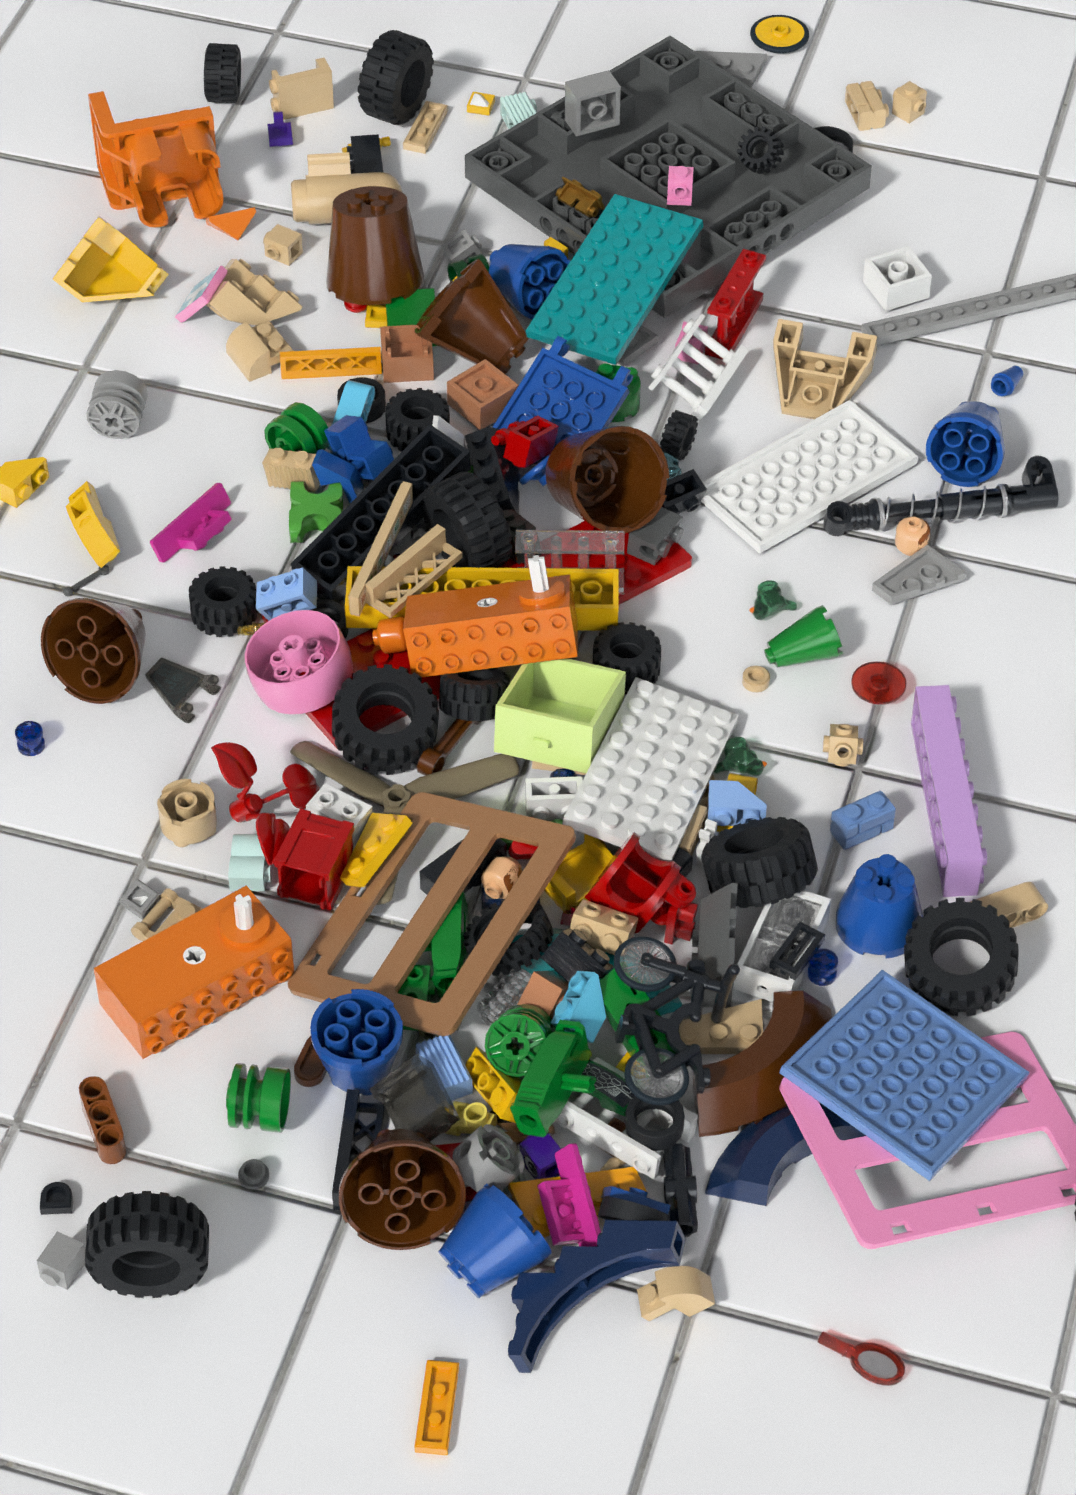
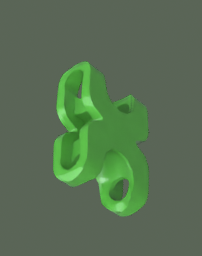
(312, 510)

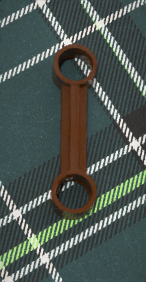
(434, 758)

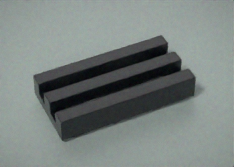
(786, 967)

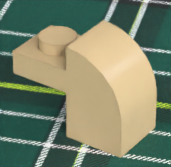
(676, 1288)

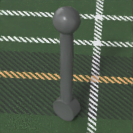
(68, 591)

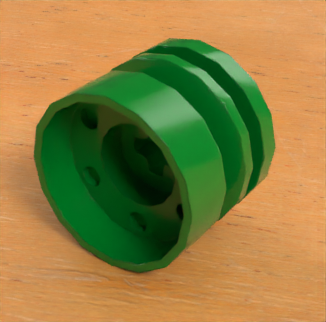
(526, 1024)
(253, 1097)

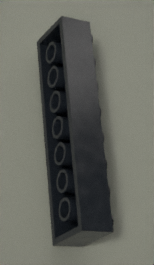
(351, 534)

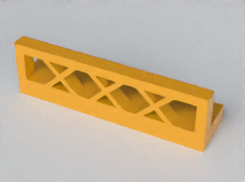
(330, 363)

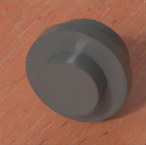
(253, 1174)

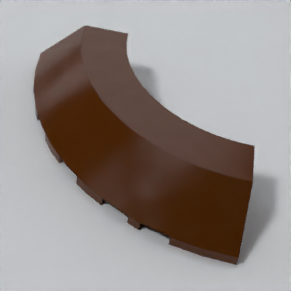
(748, 1083)

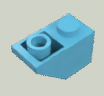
(582, 1004)

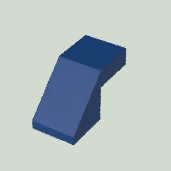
(333, 469)

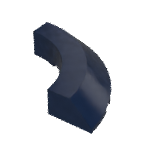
(762, 1152)

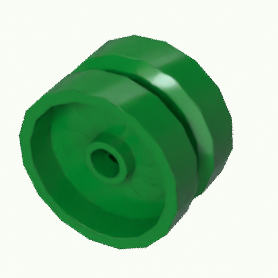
(297, 430)

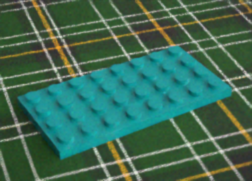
(615, 278)

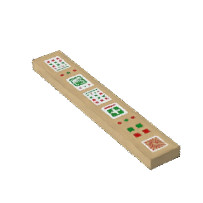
(381, 546)

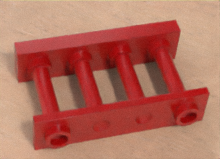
(736, 301)

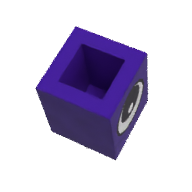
(540, 1156)

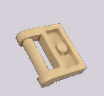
(168, 898)

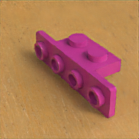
(194, 525)
(569, 1202)

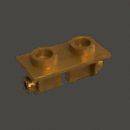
(573, 191)

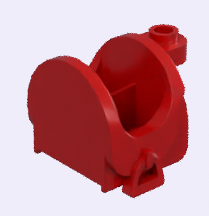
(640, 883)

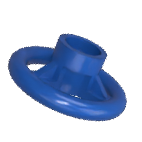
(536, 473)

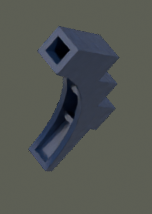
(581, 1270)

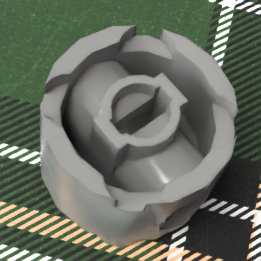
(488, 1158)

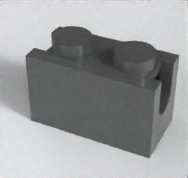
(656, 537)

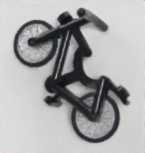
(649, 966)

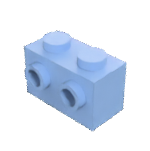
(286, 593)

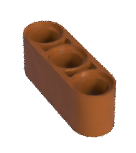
(107, 1130)

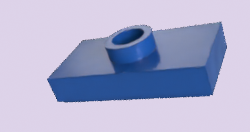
(635, 1195)

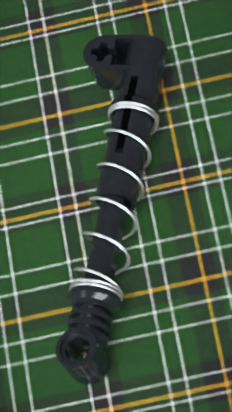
(994, 501)

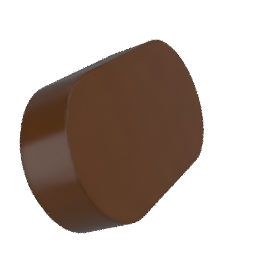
(308, 1068)

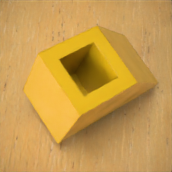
(21, 479)

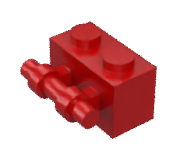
(527, 440)

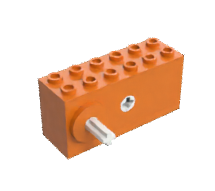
(492, 625)
(194, 971)

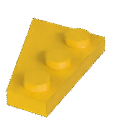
(374, 845)

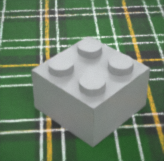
(592, 103)

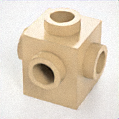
(843, 744)

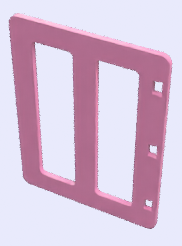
(954, 1212)

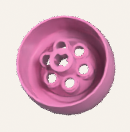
(292, 645)

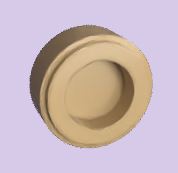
(756, 678)

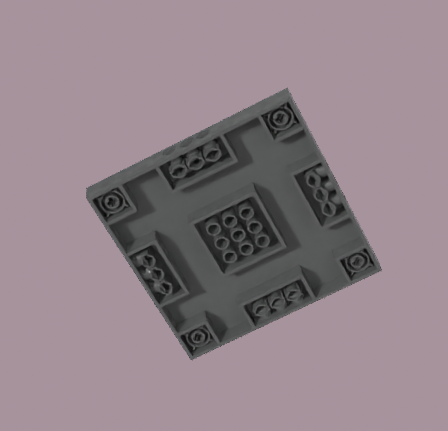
(675, 114)

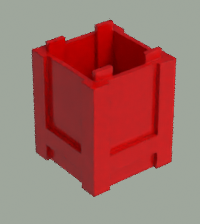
(314, 859)

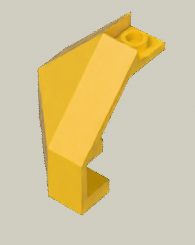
(108, 267)

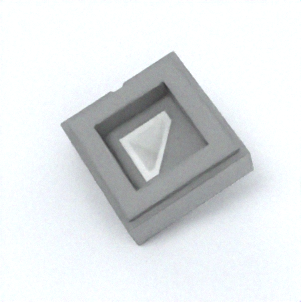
(139, 898)

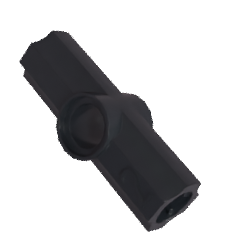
(680, 1188)

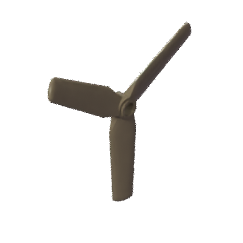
(447, 783)

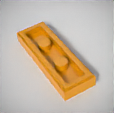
(437, 1407)

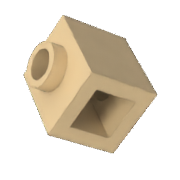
(909, 102)
(283, 244)

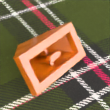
(232, 223)

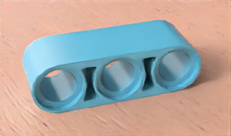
(355, 401)

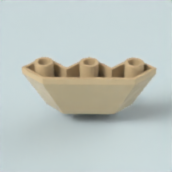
(250, 297)

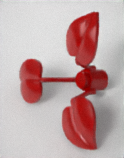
(237, 768)

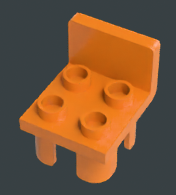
(157, 161)

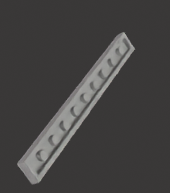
(972, 310)

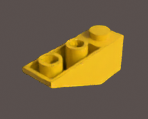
(494, 1086)

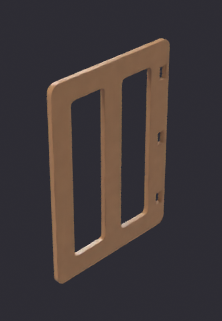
(484, 829)

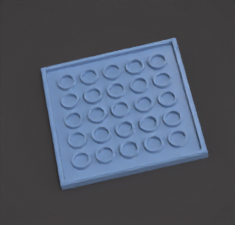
(905, 1074)

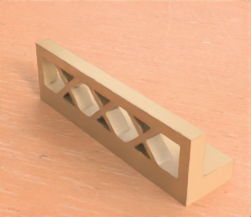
(402, 570)

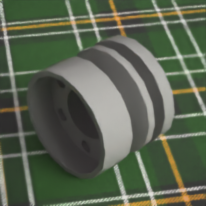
(117, 404)

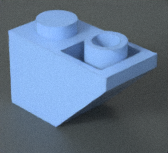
(733, 803)

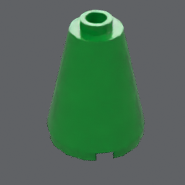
(805, 641)

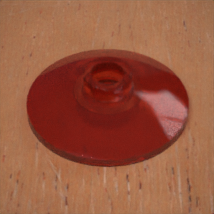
(878, 682)

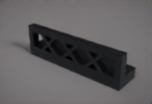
(350, 1136)

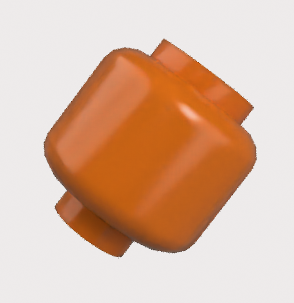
(390, 635)

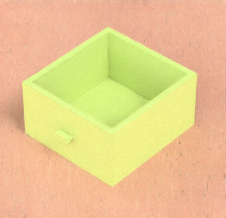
(558, 712)

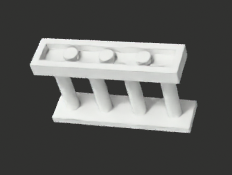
(720, 373)
(616, 1142)

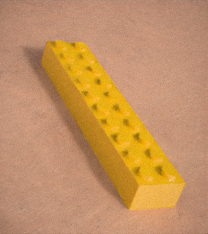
(593, 592)

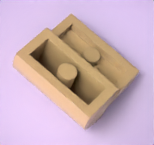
(256, 349)

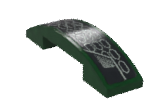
(610, 1088)

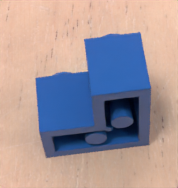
(353, 444)

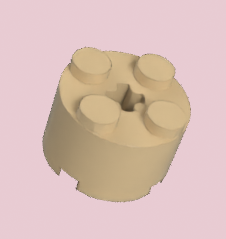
(187, 812)

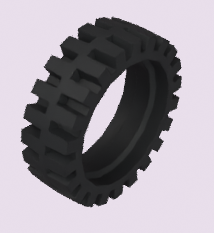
(521, 950)

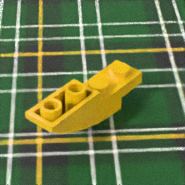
(91, 525)

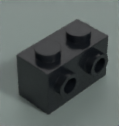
(684, 492)

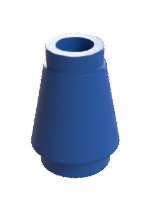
(1006, 381)

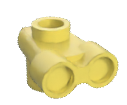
(471, 1118)

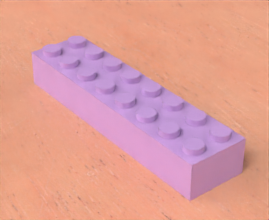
(947, 791)

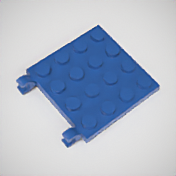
(566, 394)

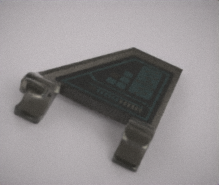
(177, 684)

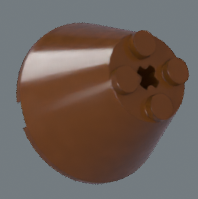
(94, 648)
(401, 1191)

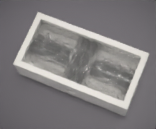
(767, 937)

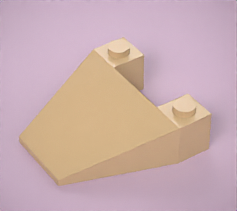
(815, 381)

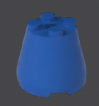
(527, 274)
(967, 444)
(878, 908)
(357, 1038)
(492, 1243)

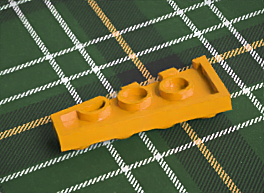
(528, 1198)

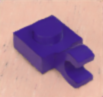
(279, 132)

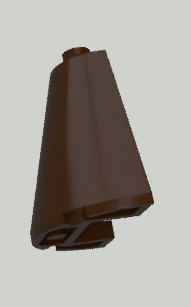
(474, 320)

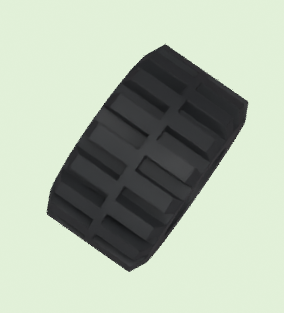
(222, 73)
(411, 413)
(222, 601)
(630, 642)
(472, 693)

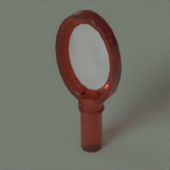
(868, 1359)

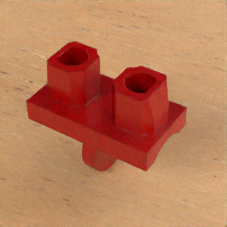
(678, 921)

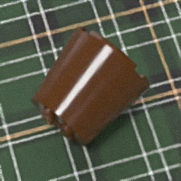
(373, 247)
(609, 477)

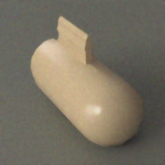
(326, 179)

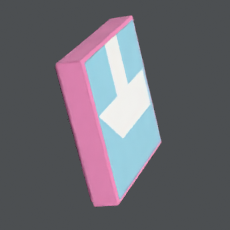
(201, 294)

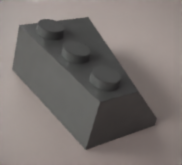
(716, 936)

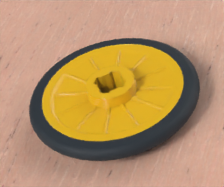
(779, 33)

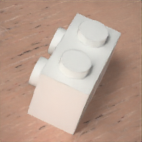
(550, 797)
(340, 806)

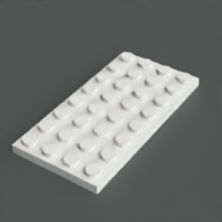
(803, 473)
(651, 769)

